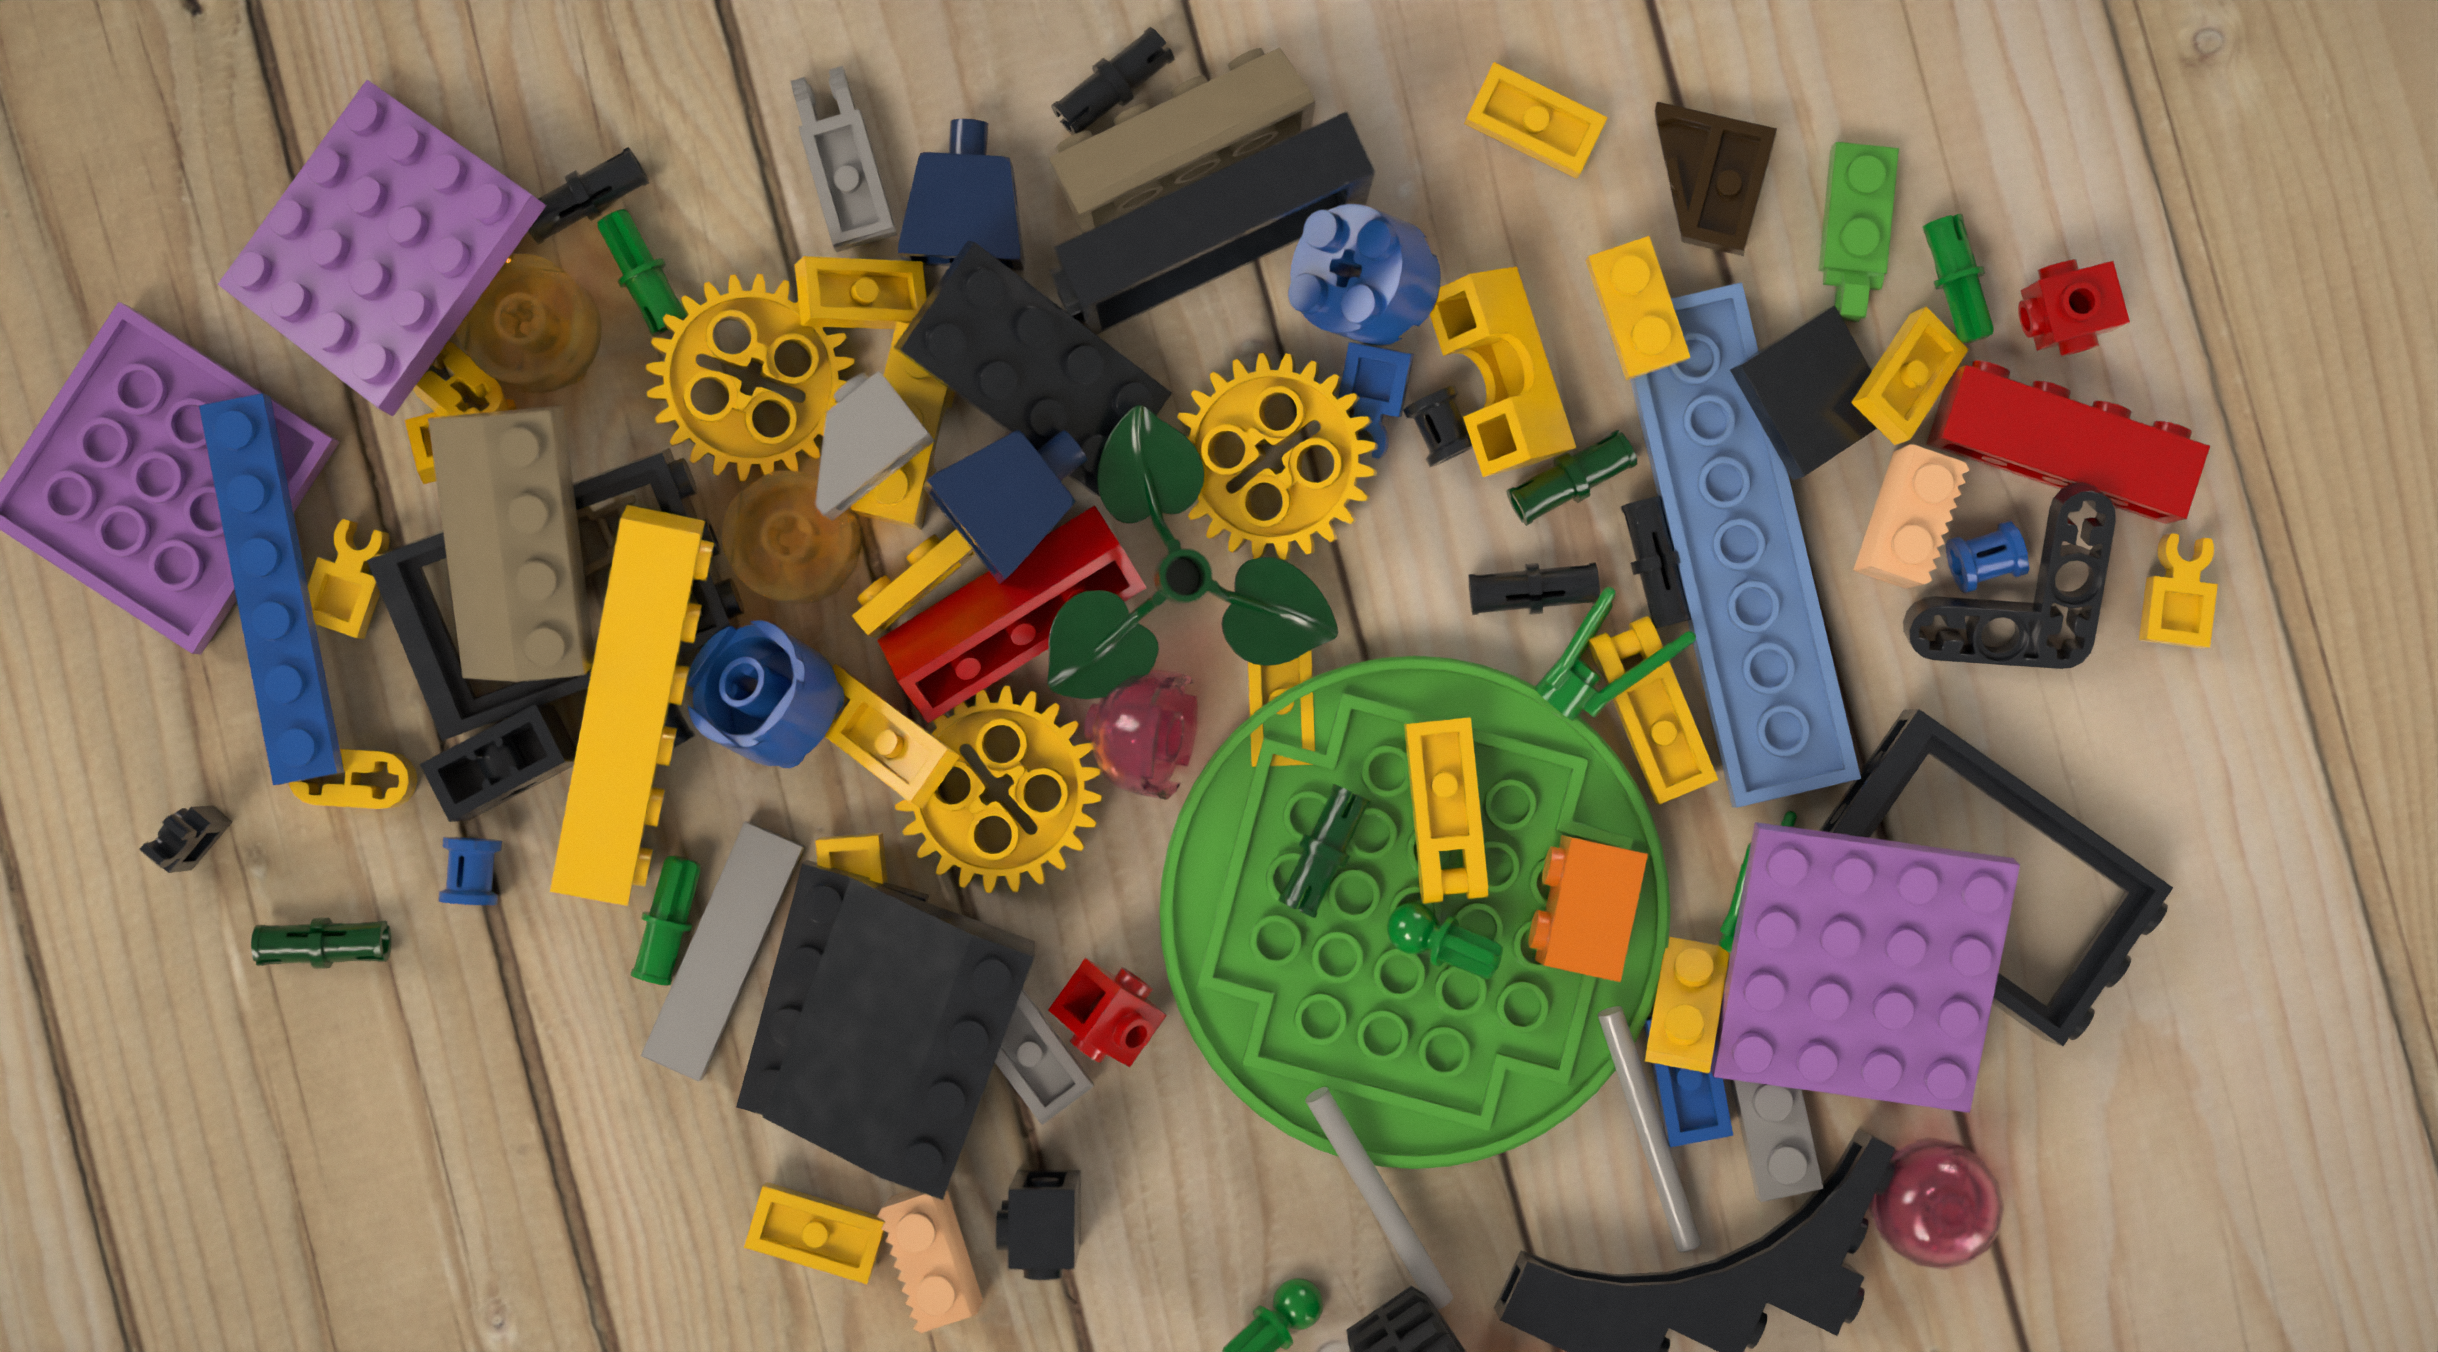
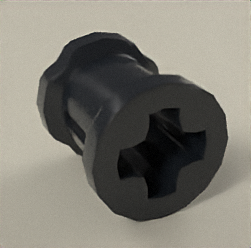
(1440, 425)

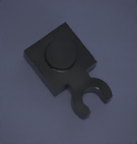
(186, 838)

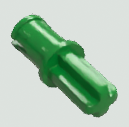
(640, 271)
(1959, 277)
(667, 920)

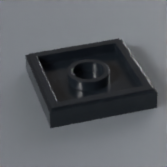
(1805, 392)

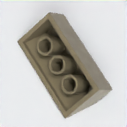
(1182, 138)
(512, 544)

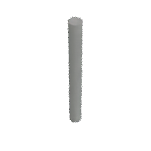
(1649, 1128)
(1378, 1196)

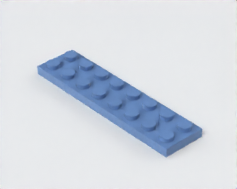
(1742, 564)

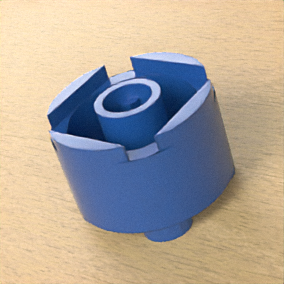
(1363, 274)
(763, 694)

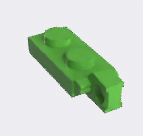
(1857, 223)

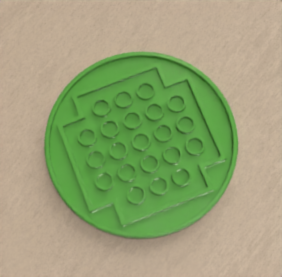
(1413, 1052)

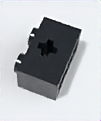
(500, 762)

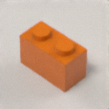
(1588, 907)

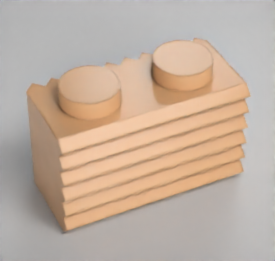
(1910, 516)
(931, 1259)

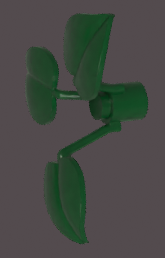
(1100, 644)

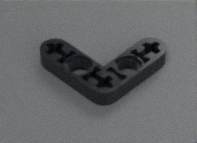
(2032, 620)

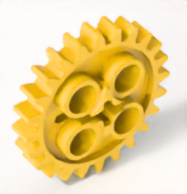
(731, 433)
(1306, 505)
(1043, 750)

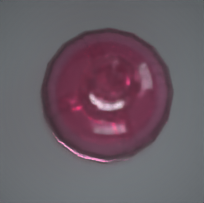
(1144, 732)
(1939, 1205)

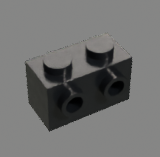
(1041, 1222)

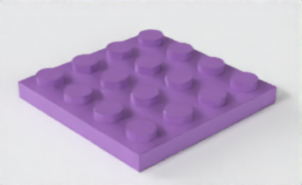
(381, 247)
(125, 482)
(1863, 967)

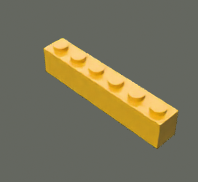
(629, 703)

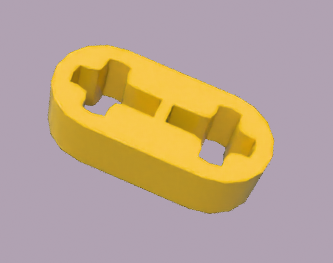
(464, 380)
(362, 796)

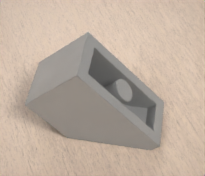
(865, 442)

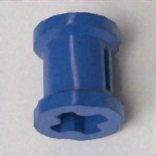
(1987, 556)
(470, 871)

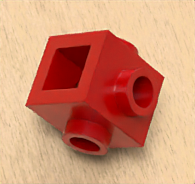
(2072, 306)
(1107, 1013)

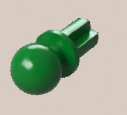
(1415, 929)
(1295, 1307)

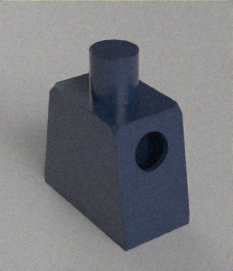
(962, 200)
(1007, 496)

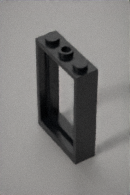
(1210, 226)
(429, 642)
(2106, 956)

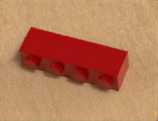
(2066, 442)
(999, 627)

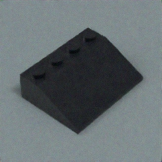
(899, 1035)

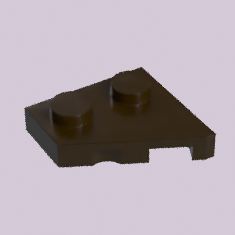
(1713, 174)

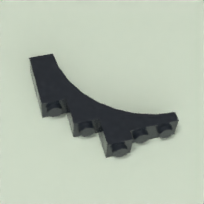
(1719, 1300)

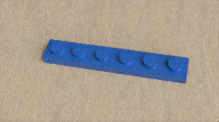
(271, 589)

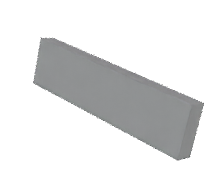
(723, 951)

